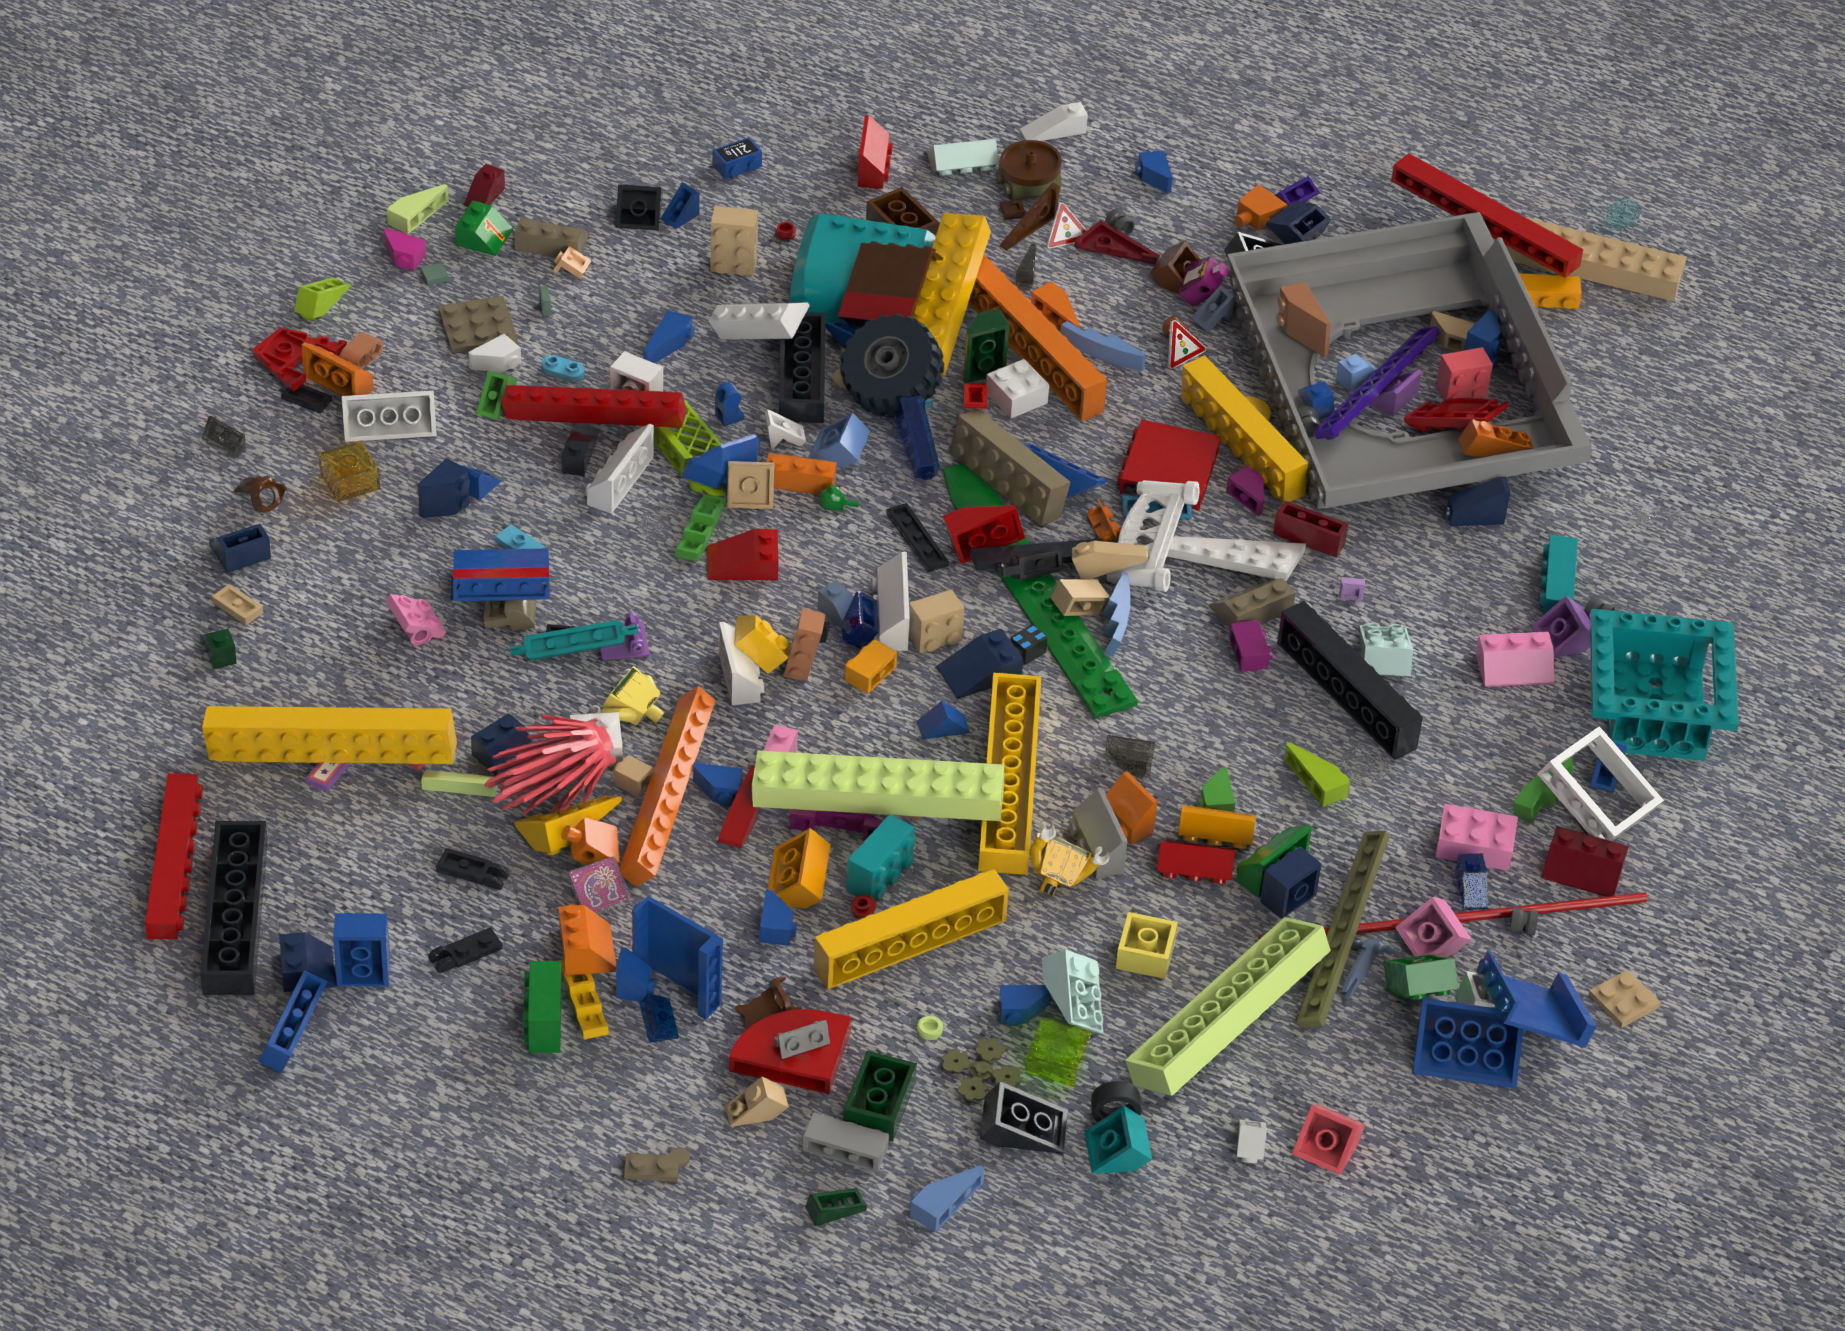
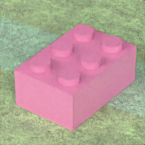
(1476, 832)

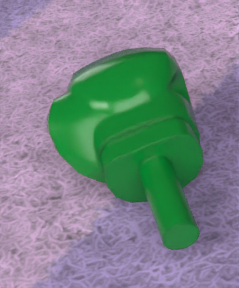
(833, 500)

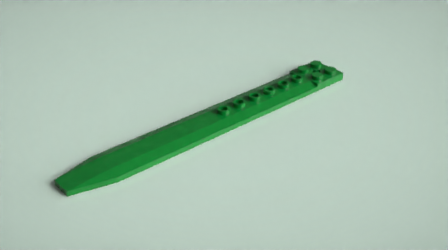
(1067, 635)

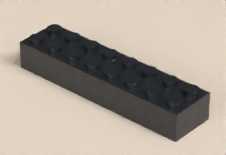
(1349, 680)
(234, 908)

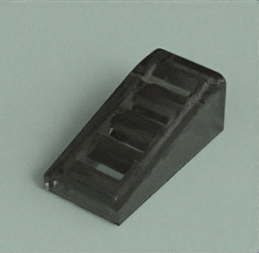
(1026, 269)

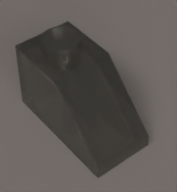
(1131, 755)

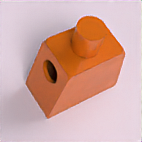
(1258, 208)
(592, 841)

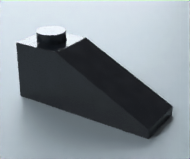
(579, 450)

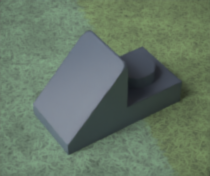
(1218, 305)

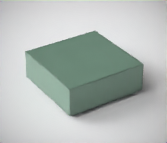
(434, 274)
(544, 300)

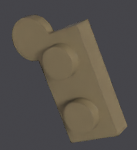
(655, 1166)

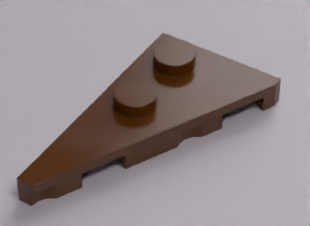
(1038, 215)

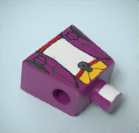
(1202, 280)

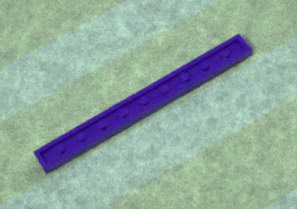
(1376, 383)

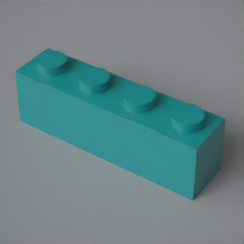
(1558, 570)

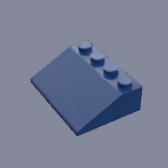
(1466, 1044)

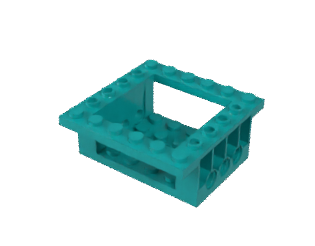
(1647, 648)

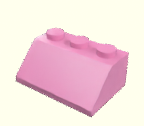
(1515, 659)

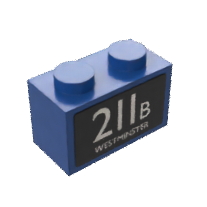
(737, 158)

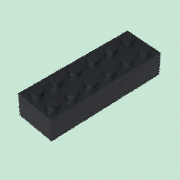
(803, 371)

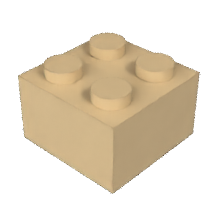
(936, 621)

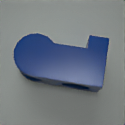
(727, 404)

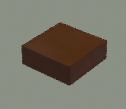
(1012, 209)

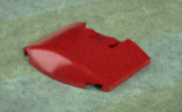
(1453, 413)

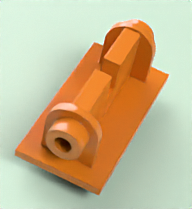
(1101, 516)

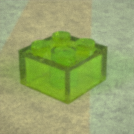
(1058, 1052)

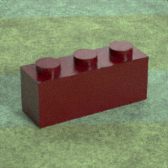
(1310, 528)

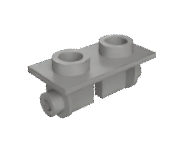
(802, 1039)

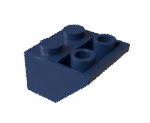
(1299, 222)
(242, 547)

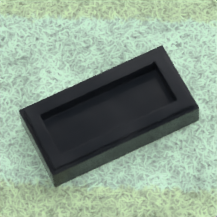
(307, 398)

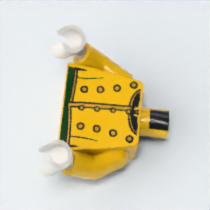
(1061, 861)

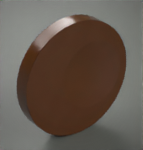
(1030, 163)

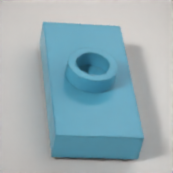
(516, 539)

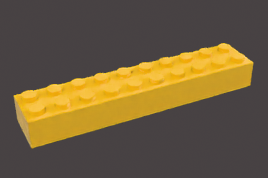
(330, 735)
(1013, 744)

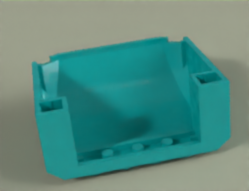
(830, 254)

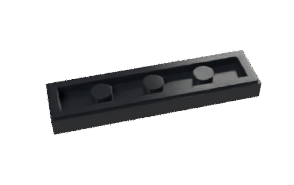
(917, 537)

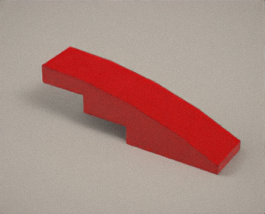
(975, 395)
(741, 815)

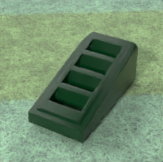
(822, 1214)

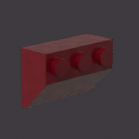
(1585, 862)

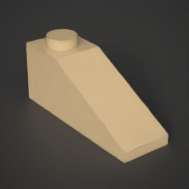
(1101, 557)

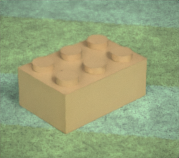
(734, 240)

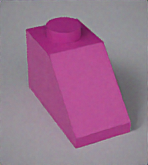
(404, 249)

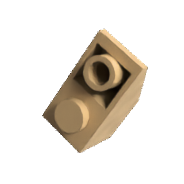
(1452, 330)
(757, 1103)

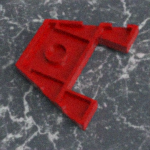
(283, 352)

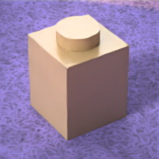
(632, 775)

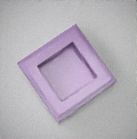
(1352, 589)

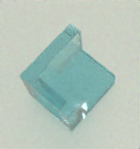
(1623, 214)

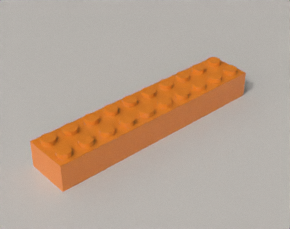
(1040, 343)

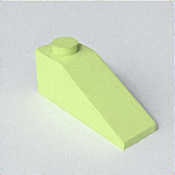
(415, 208)

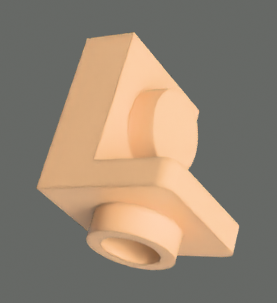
(572, 262)

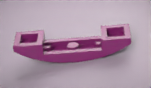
(849, 821)

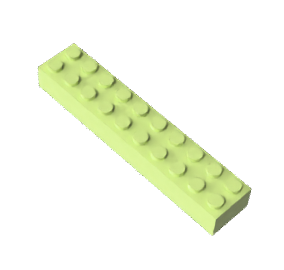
(878, 785)
(1227, 1006)

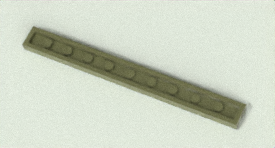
(1343, 929)

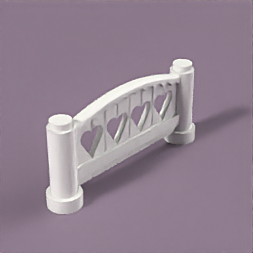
(1172, 498)

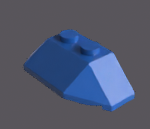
(712, 465)
(1079, 478)

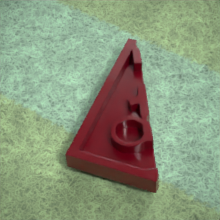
(1109, 241)

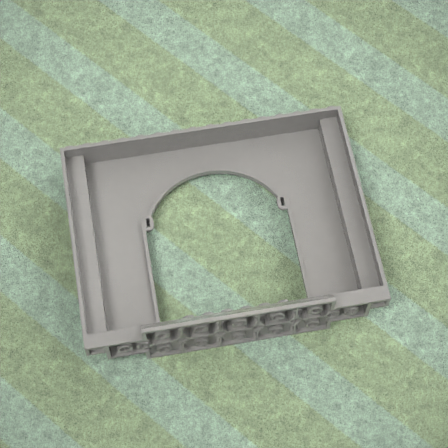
(1388, 278)

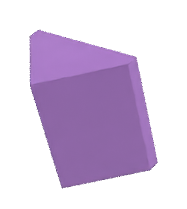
(1398, 393)

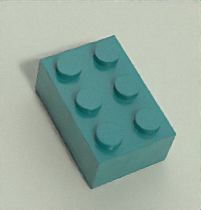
(881, 858)

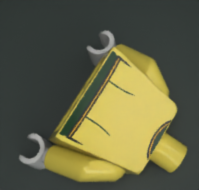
(633, 698)

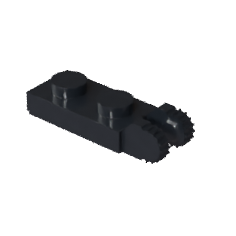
(472, 868)
(465, 950)

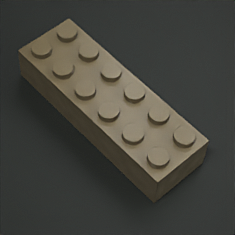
(1009, 467)

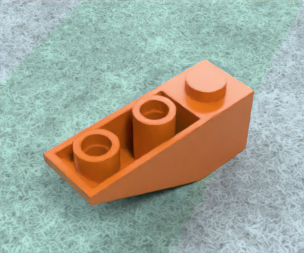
(1487, 440)

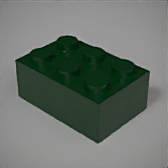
(880, 1093)

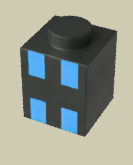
(1029, 643)

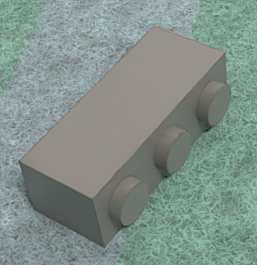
(845, 1142)

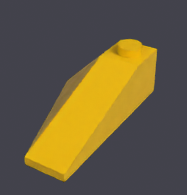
(545, 831)

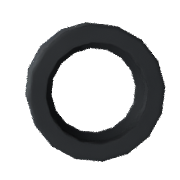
(1112, 1092)

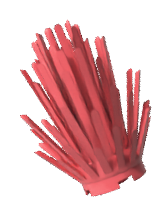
(568, 753)

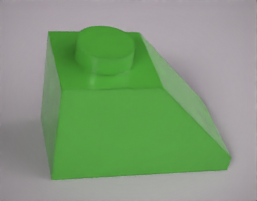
(492, 394)
(1217, 793)

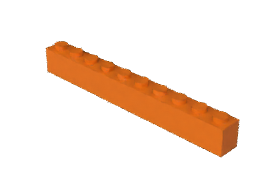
(667, 786)

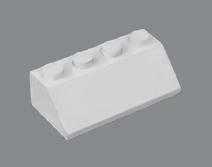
(758, 320)
(389, 416)
(621, 470)
(893, 603)

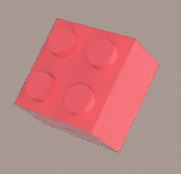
(1464, 374)

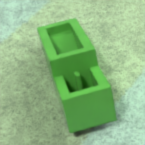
(1536, 795)

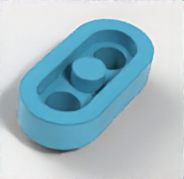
(562, 368)

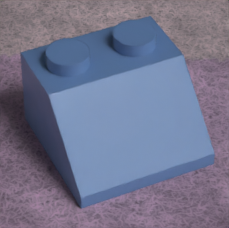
(841, 441)

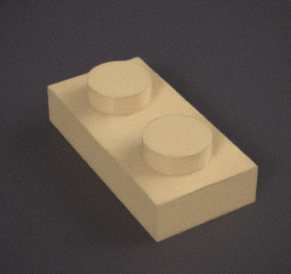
(237, 604)

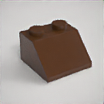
(1172, 266)

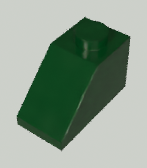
(219, 648)

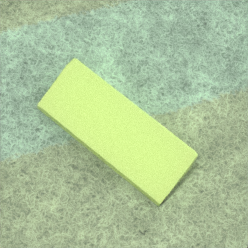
(457, 783)

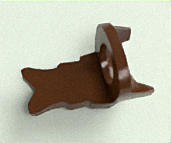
(255, 485)
(770, 1002)

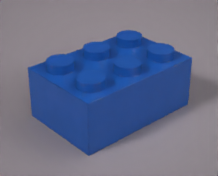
(361, 949)

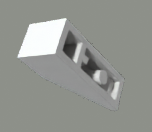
(1058, 123)

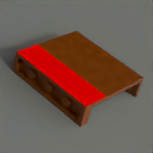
(885, 281)

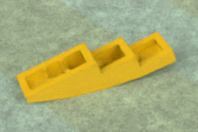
(585, 1004)

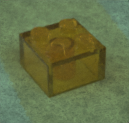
(349, 471)

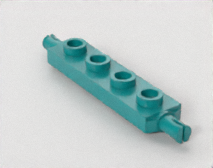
(574, 640)

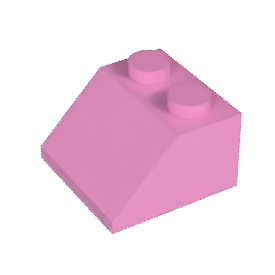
(1433, 930)

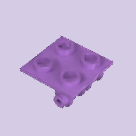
(634, 645)

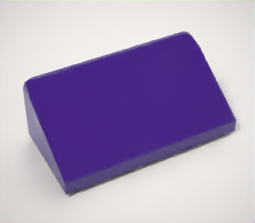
(1299, 191)

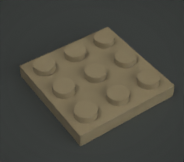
(476, 323)

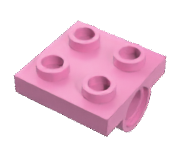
(416, 618)

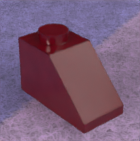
(486, 185)

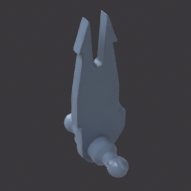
(1370, 949)

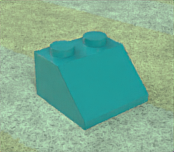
(1118, 1143)

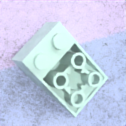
(1387, 648)
(1075, 988)

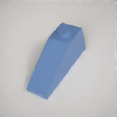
(944, 1197)

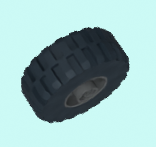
(891, 362)

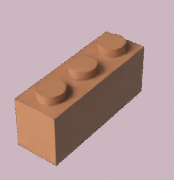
(804, 644)

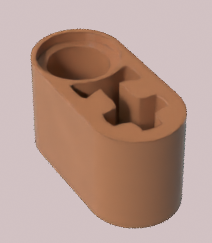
(362, 349)

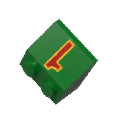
(482, 229)

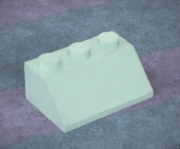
(963, 156)

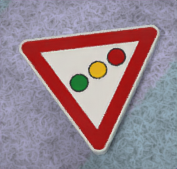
(1065, 228)
(1182, 345)

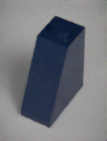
(1479, 504)

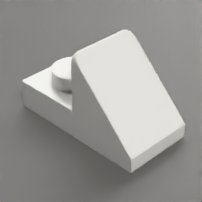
(783, 428)

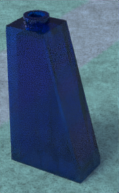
(917, 437)

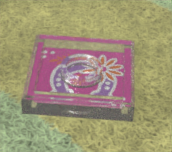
(600, 886)

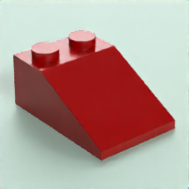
(982, 528)
(745, 556)

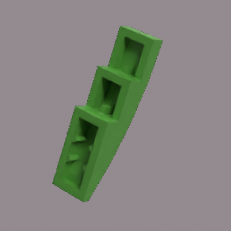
(700, 528)

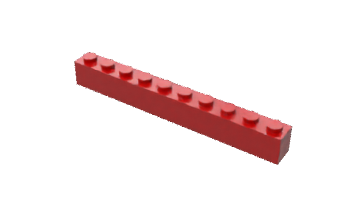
(1460, 199)

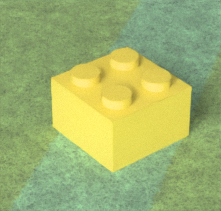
(1146, 945)

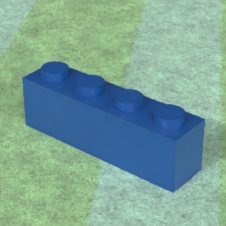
(292, 1021)

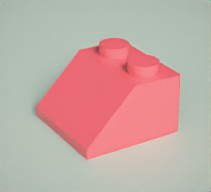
(1328, 1138)

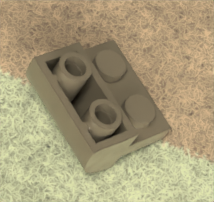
(515, 613)

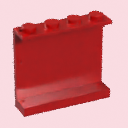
(1169, 455)

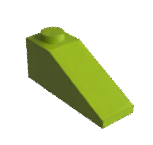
(318, 297)
(1318, 775)

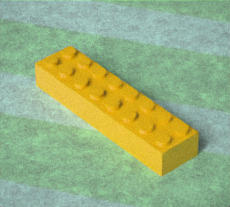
(950, 282)
(1244, 429)
(910, 928)

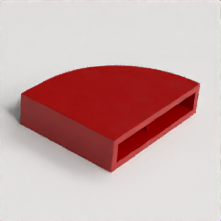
(813, 1070)

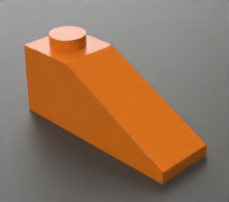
(1054, 304)

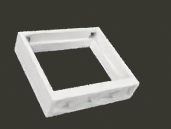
(1579, 802)

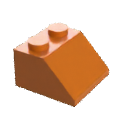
(1133, 808)

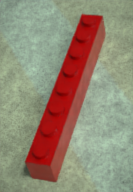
(594, 406)
(173, 856)

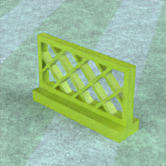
(674, 450)

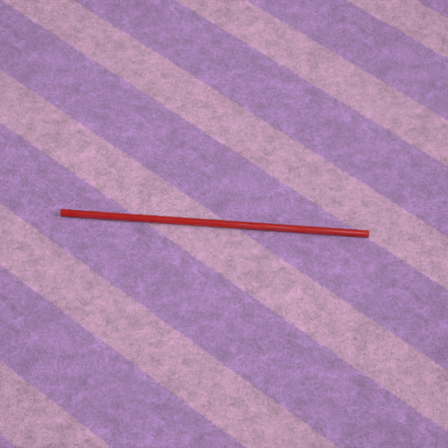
(1507, 912)

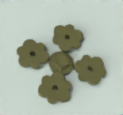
(980, 1070)

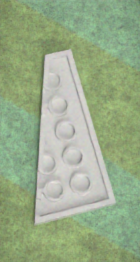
(1253, 557)

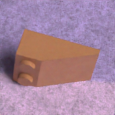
(1303, 317)

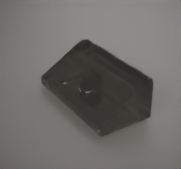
(224, 437)

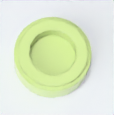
(929, 1028)

